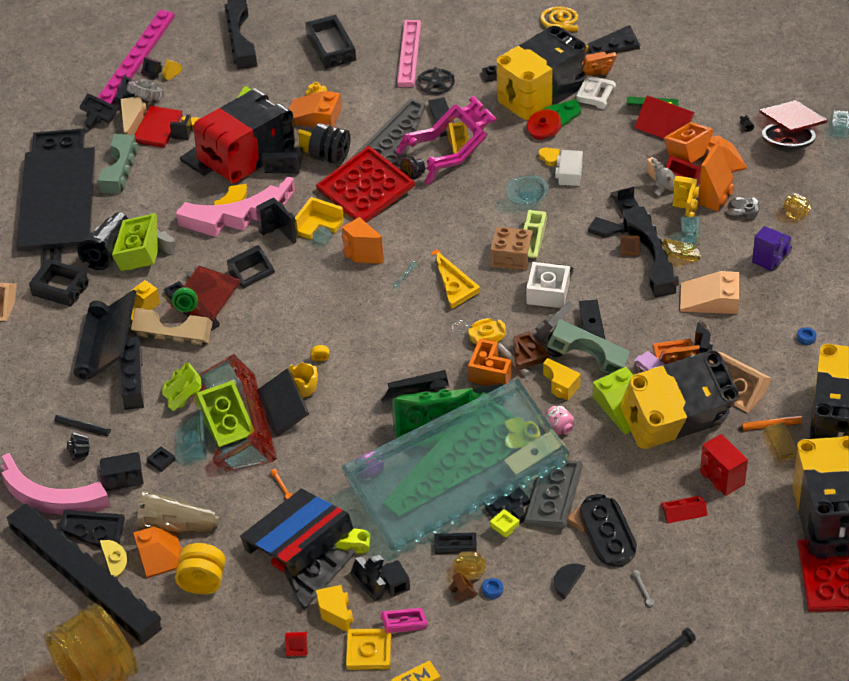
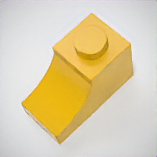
(457, 136)
(146, 297)
(563, 379)

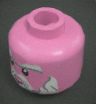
(560, 420)

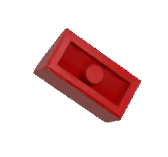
(684, 509)

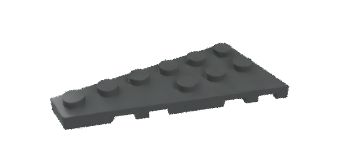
(390, 135)

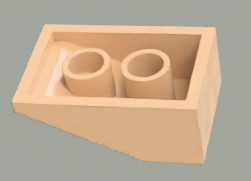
(711, 293)

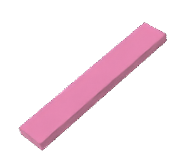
(409, 53)

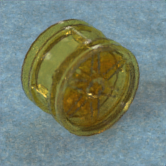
(91, 648)

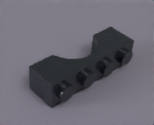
(131, 375)

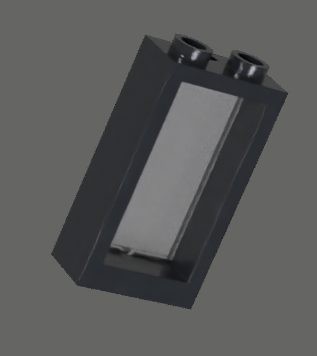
(330, 41)

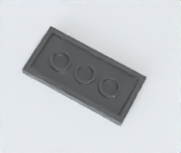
(554, 496)

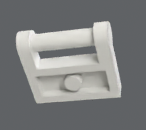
(591, 88)

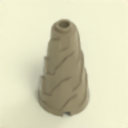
(173, 515)

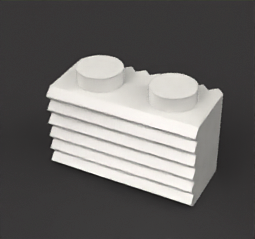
(570, 167)

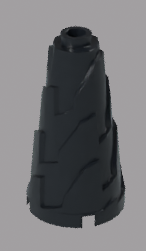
(99, 244)

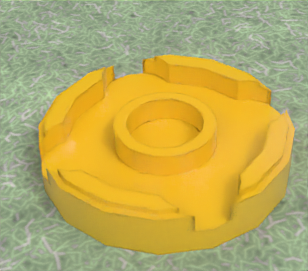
(487, 330)

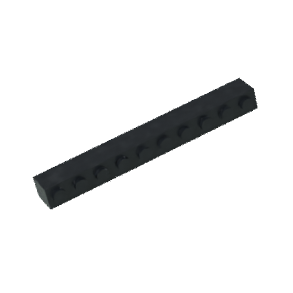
(85, 573)

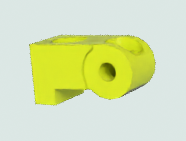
(357, 540)

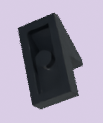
(625, 198)

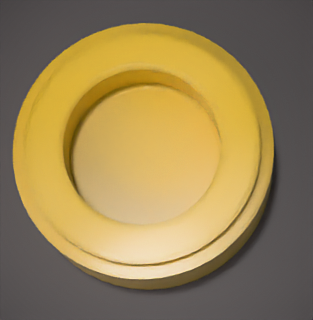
(319, 353)

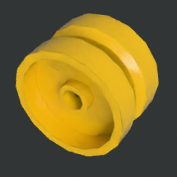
(200, 568)

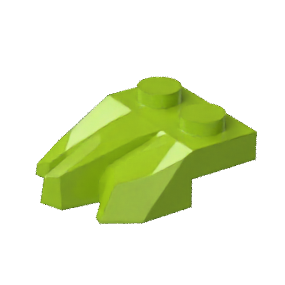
(181, 386)

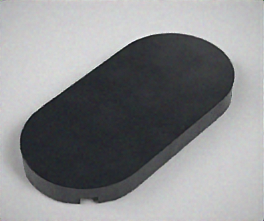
(607, 530)

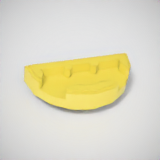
(114, 556)

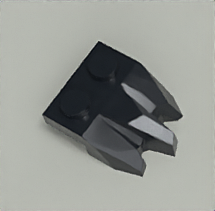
(703, 337)

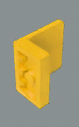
(685, 194)

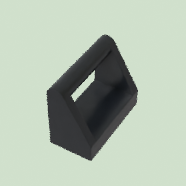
(247, 260)

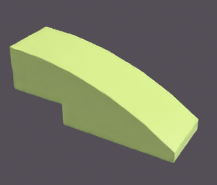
(536, 222)

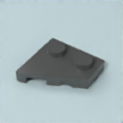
(550, 321)

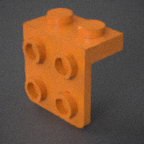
(598, 63)
(674, 350)

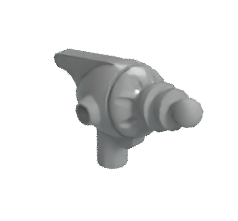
(664, 178)

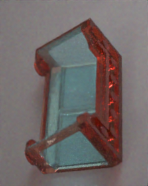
(258, 446)

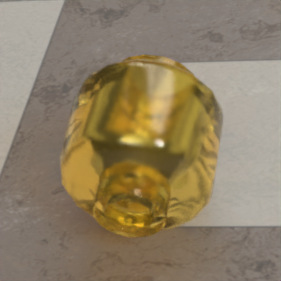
(796, 206)
(470, 564)

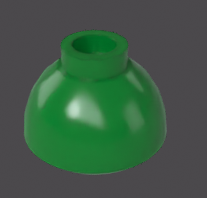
(184, 299)

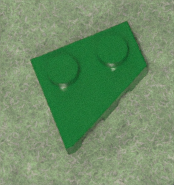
(566, 110)

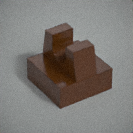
(630, 245)
(464, 587)

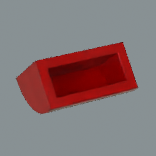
(683, 168)

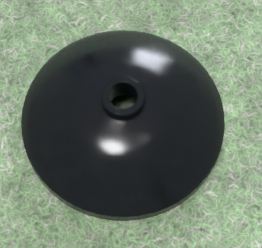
(785, 141)

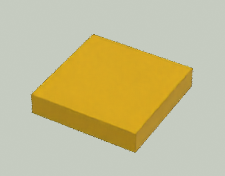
(368, 649)

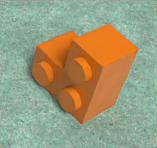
(486, 366)

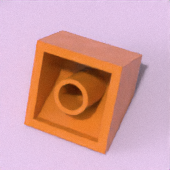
(688, 142)
(362, 242)

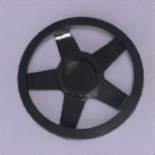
(436, 80)

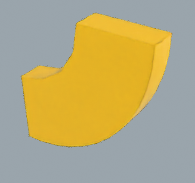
(235, 194)

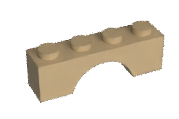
(194, 329)

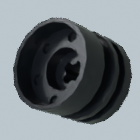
(329, 144)

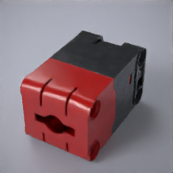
(239, 133)

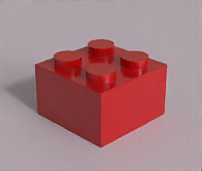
(723, 464)

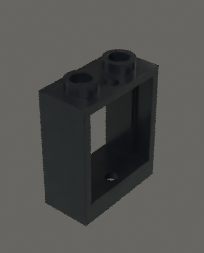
(40, 288)

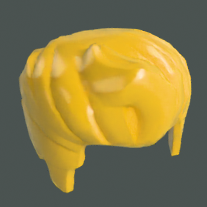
(305, 378)

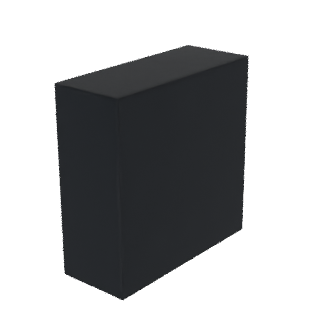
(161, 459)

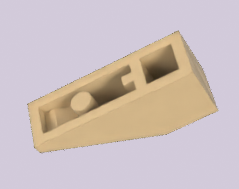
(132, 114)

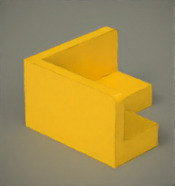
(317, 214)

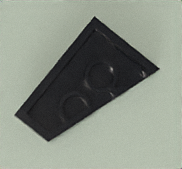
(615, 42)
(92, 526)

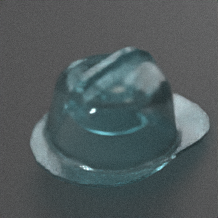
(527, 189)

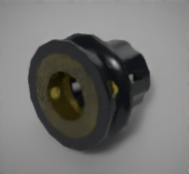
(412, 167)

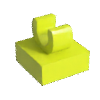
(504, 523)

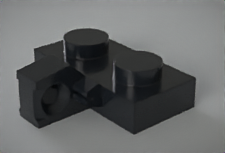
(97, 110)
(511, 503)
(368, 575)

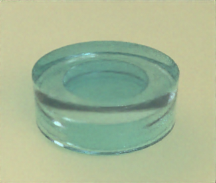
(322, 235)

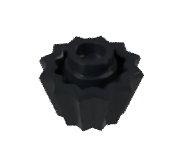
(78, 446)

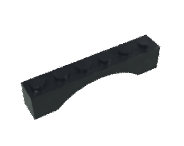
(244, 50)
(661, 279)

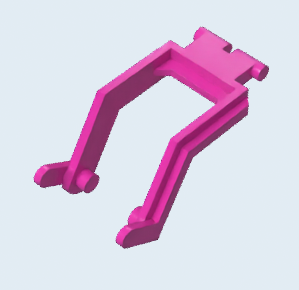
(471, 117)

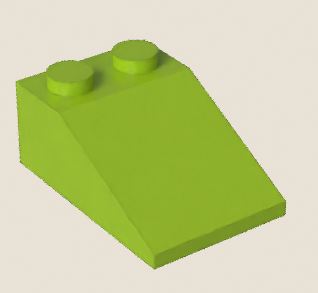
(136, 243)
(608, 394)
(224, 413)

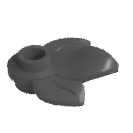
(746, 207)

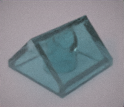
(191, 440)

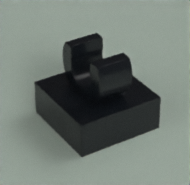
(151, 67)

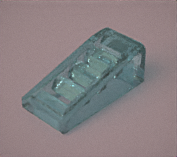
(840, 124)

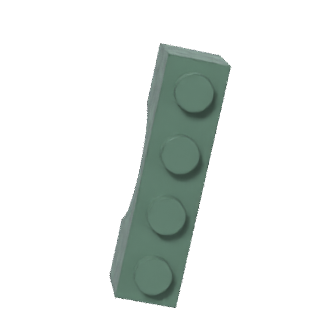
(113, 178)
(569, 337)

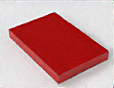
(662, 117)
(155, 126)

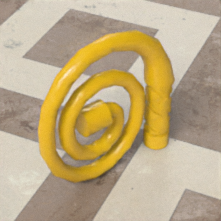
(563, 22)

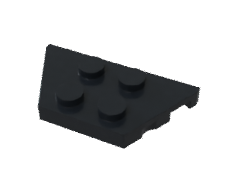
(318, 574)

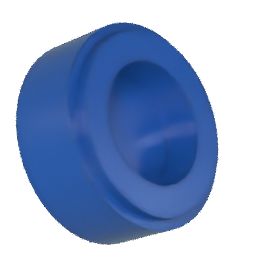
(806, 336)
(492, 588)

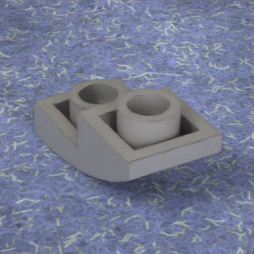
(165, 242)

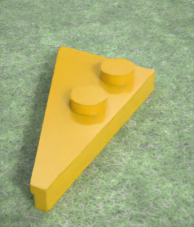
(456, 284)

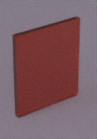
(793, 116)
(212, 291)

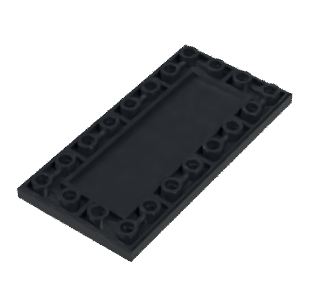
(56, 198)

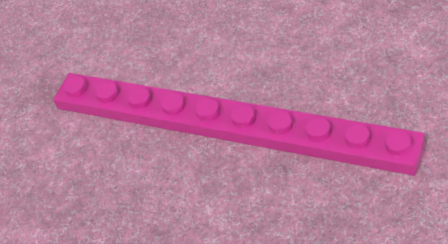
(136, 56)

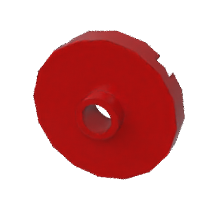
(544, 124)

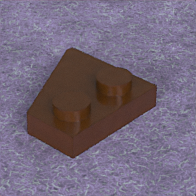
(528, 351)

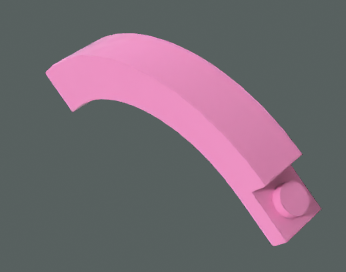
(51, 500)

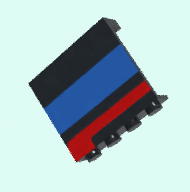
(298, 530)

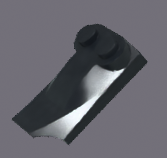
(424, 383)

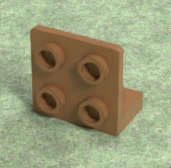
(510, 248)

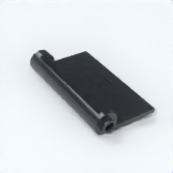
(103, 336)

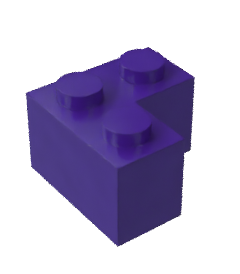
(770, 248)

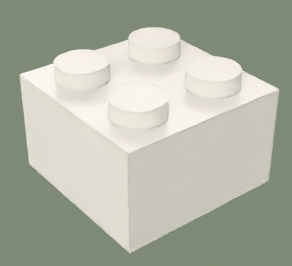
(548, 285)

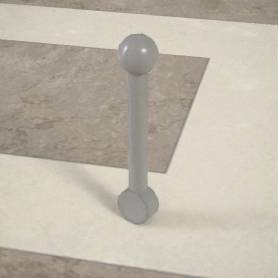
(649, 601)

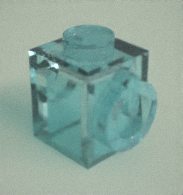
(690, 230)

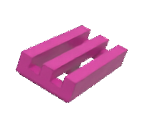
(404, 623)

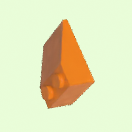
(316, 108)
(715, 180)

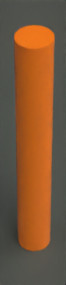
(761, 424)

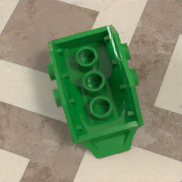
(421, 408)

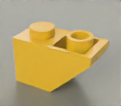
(333, 608)

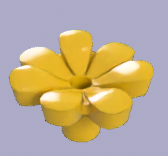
(315, 88)

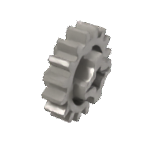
(145, 89)

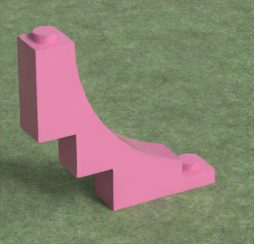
(212, 218)

